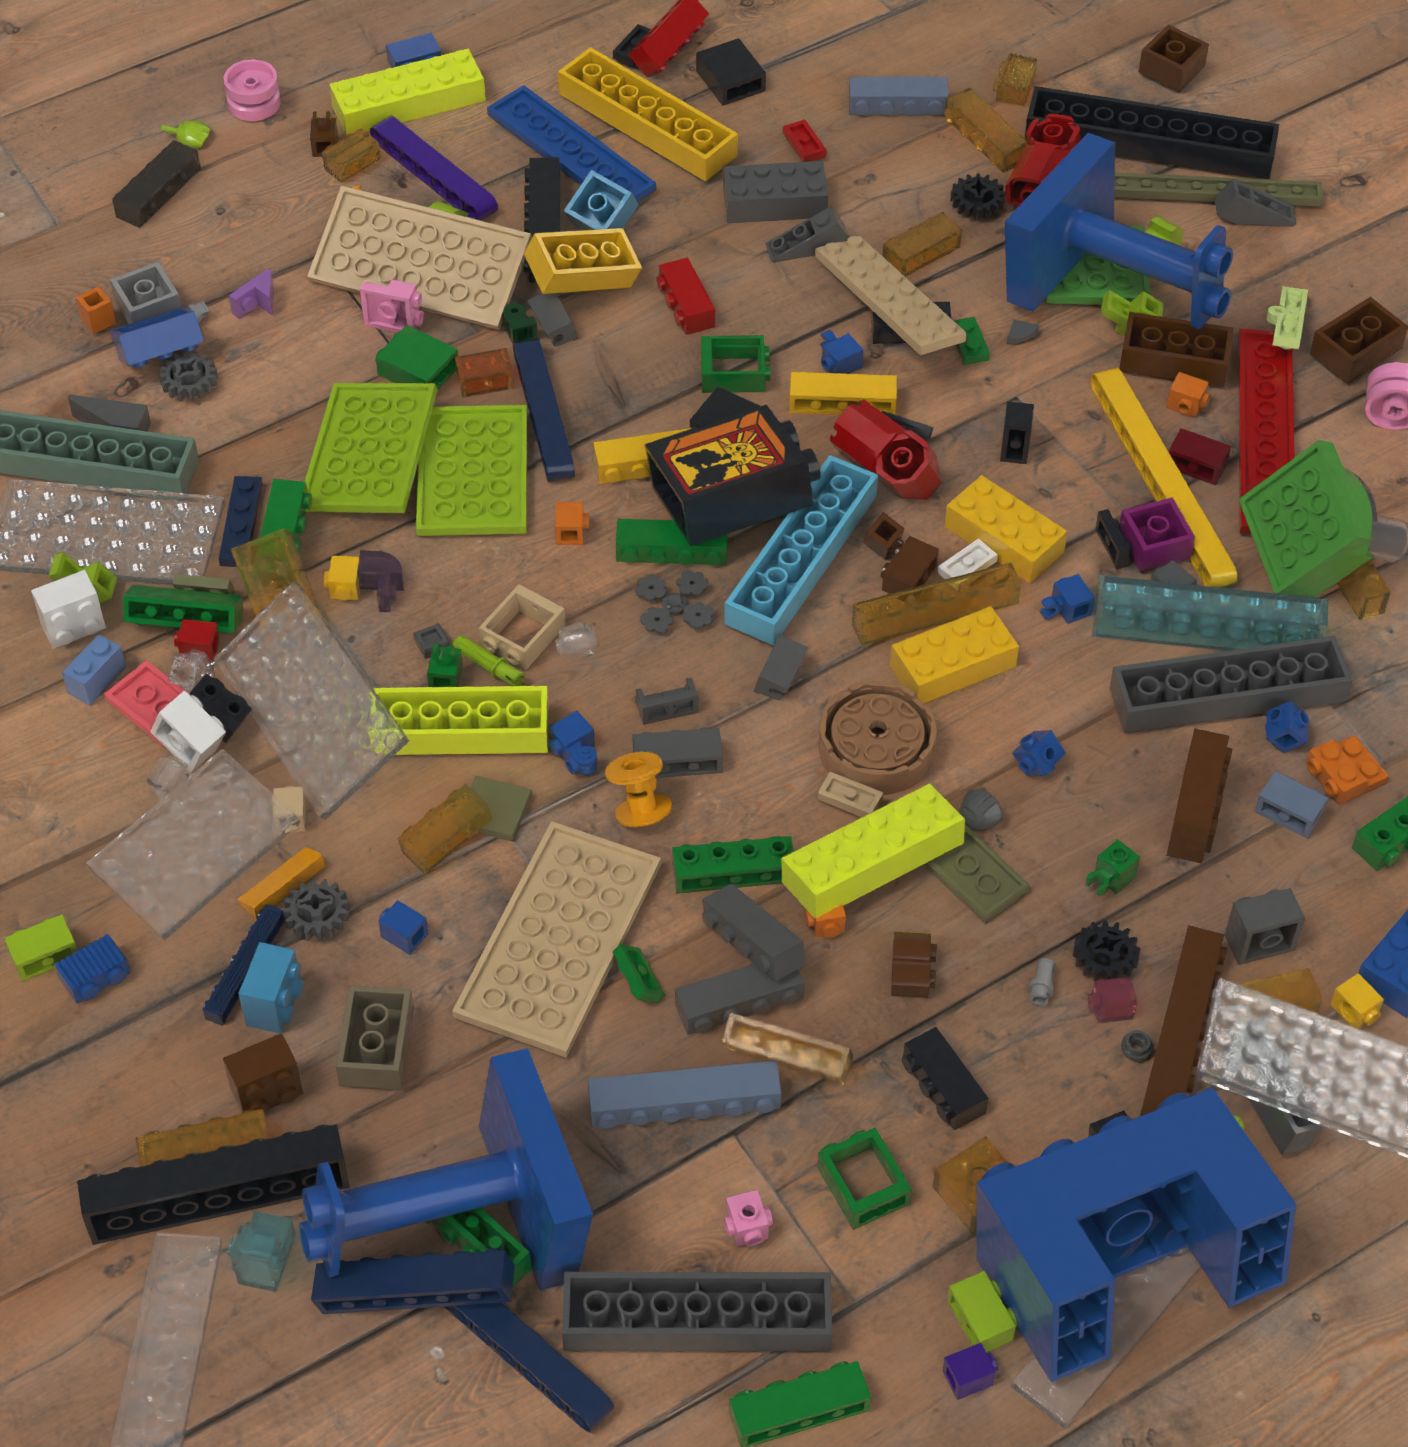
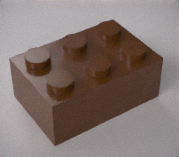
(1358, 339)

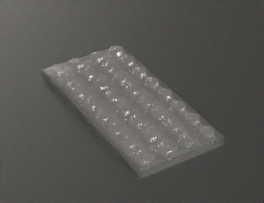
(129, 531)
(311, 700)
(1307, 1066)

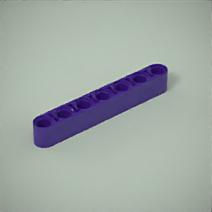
(433, 169)

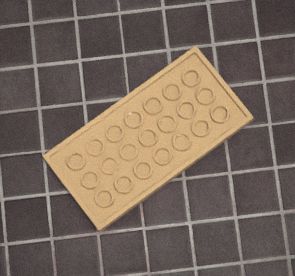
(453, 260)
(557, 939)

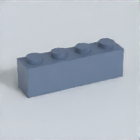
(897, 95)

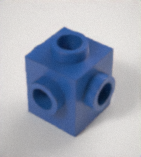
(1287, 726)
(1038, 753)

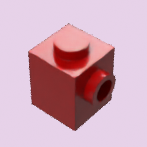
(197, 636)

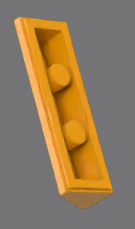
(280, 882)

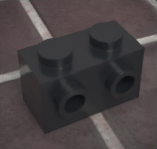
(222, 704)

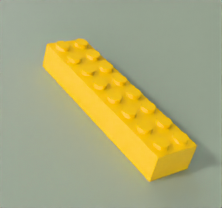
(648, 114)

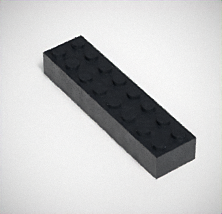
(208, 1184)

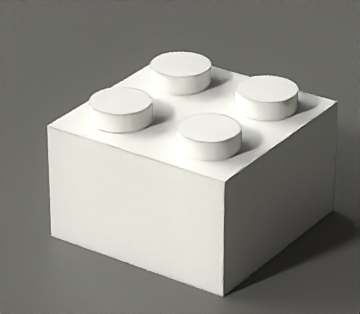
(68, 609)
(188, 730)

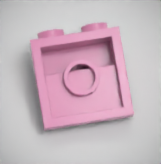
(391, 306)

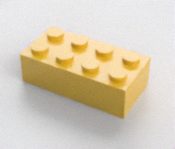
(582, 260)
(1006, 527)
(954, 655)

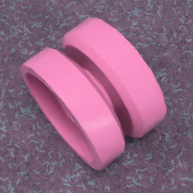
(252, 90)
(1388, 396)

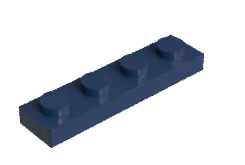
(240, 516)

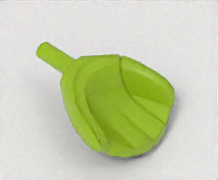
(190, 133)

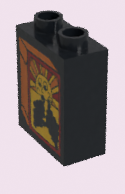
(731, 474)

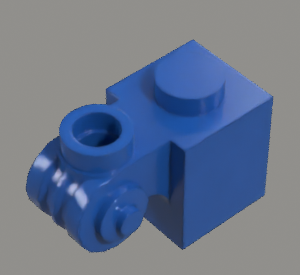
(574, 742)

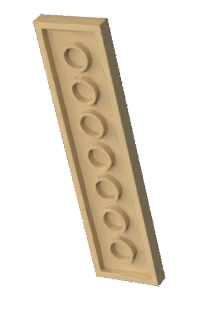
(890, 295)

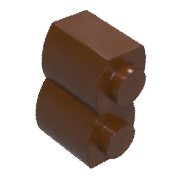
(912, 965)

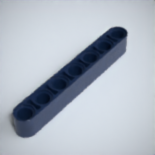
(543, 410)
(536, 1362)

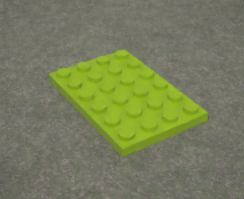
(369, 447)
(473, 471)

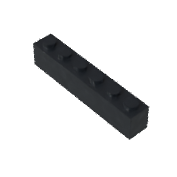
(543, 199)

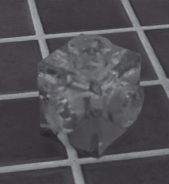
(190, 668)

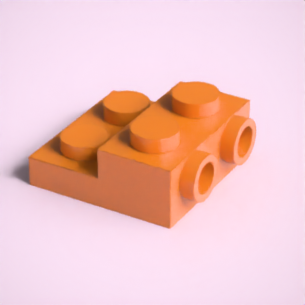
(1345, 769)

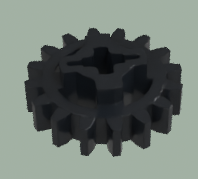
(977, 196)
(1106, 951)

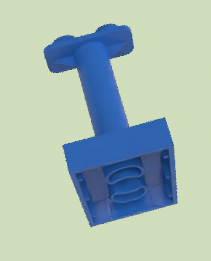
(1075, 216)
(524, 1167)

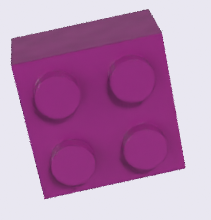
(1157, 534)

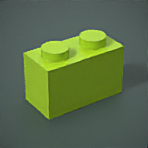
(40, 947)
(981, 1312)

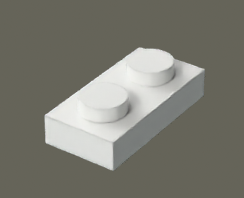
(970, 559)

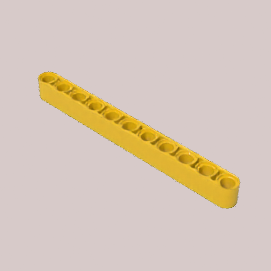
(1161, 473)

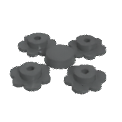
(674, 603)

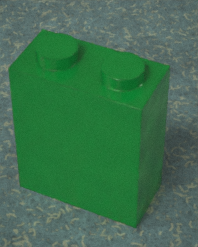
(416, 358)

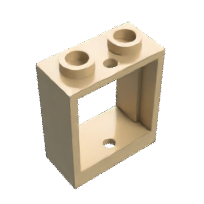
(531, 605)

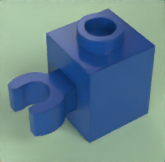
(840, 354)
(1070, 599)

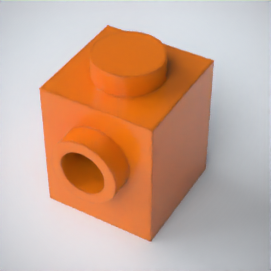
(96, 310)
(1188, 395)
(570, 523)
(828, 924)

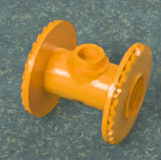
(638, 775)

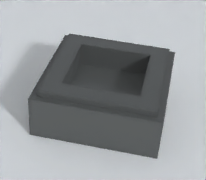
(427, 637)

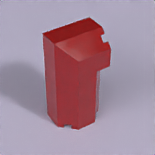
(1046, 147)
(887, 449)

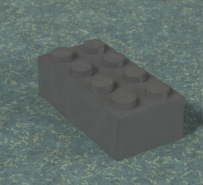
(774, 191)

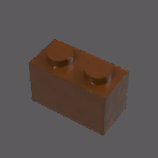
(910, 566)

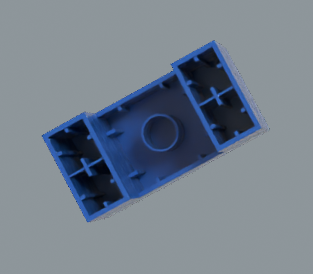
(1066, 1218)

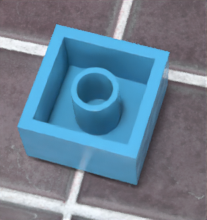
(600, 204)
(271, 988)

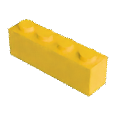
(835, 392)
(625, 457)

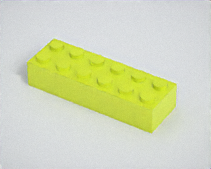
(408, 91)
(470, 719)
(873, 850)

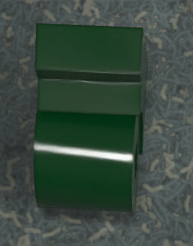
(518, 325)

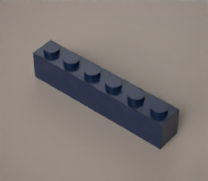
(415, 1282)

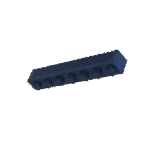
(226, 994)

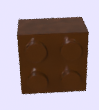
(1173, 58)
(263, 1075)

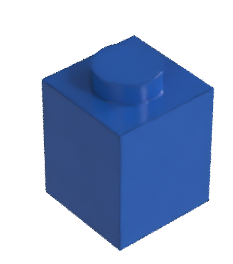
(403, 927)

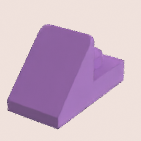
(254, 293)

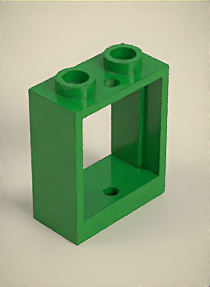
(734, 348)
(874, 1205)

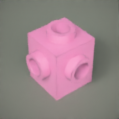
(747, 1219)

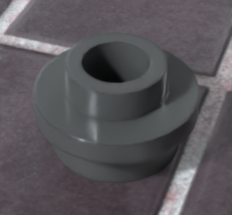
(1140, 1039)

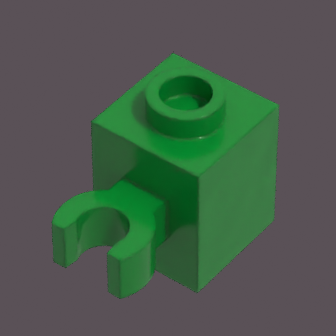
(444, 666)
(1114, 868)

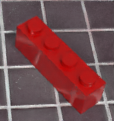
(668, 35)

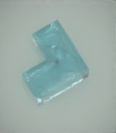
(261, 1250)

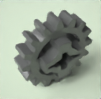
(188, 376)
(316, 909)

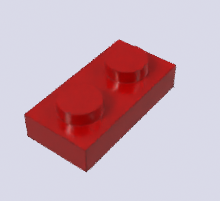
(804, 141)

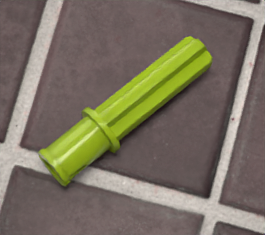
(497, 666)

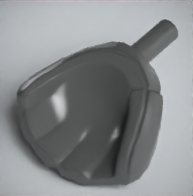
(980, 810)

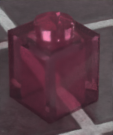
(1113, 1000)

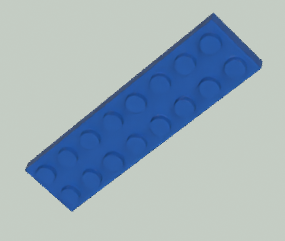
(558, 136)

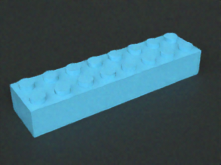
(800, 552)

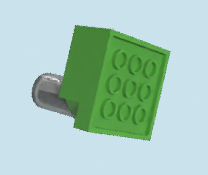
(1318, 523)

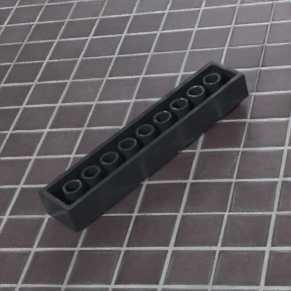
(1165, 132)

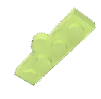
(1288, 317)

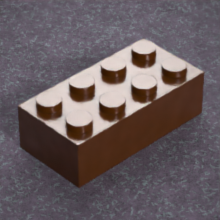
(1171, 346)
(1200, 796)

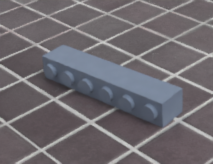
(684, 1094)

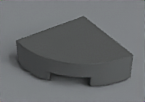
(1021, 331)

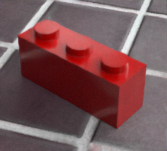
(686, 296)

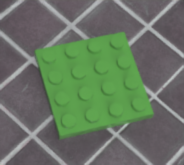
(1094, 278)

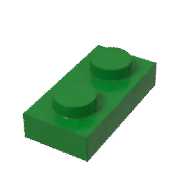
(974, 348)
(638, 973)

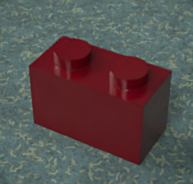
(1199, 456)

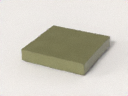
(506, 806)

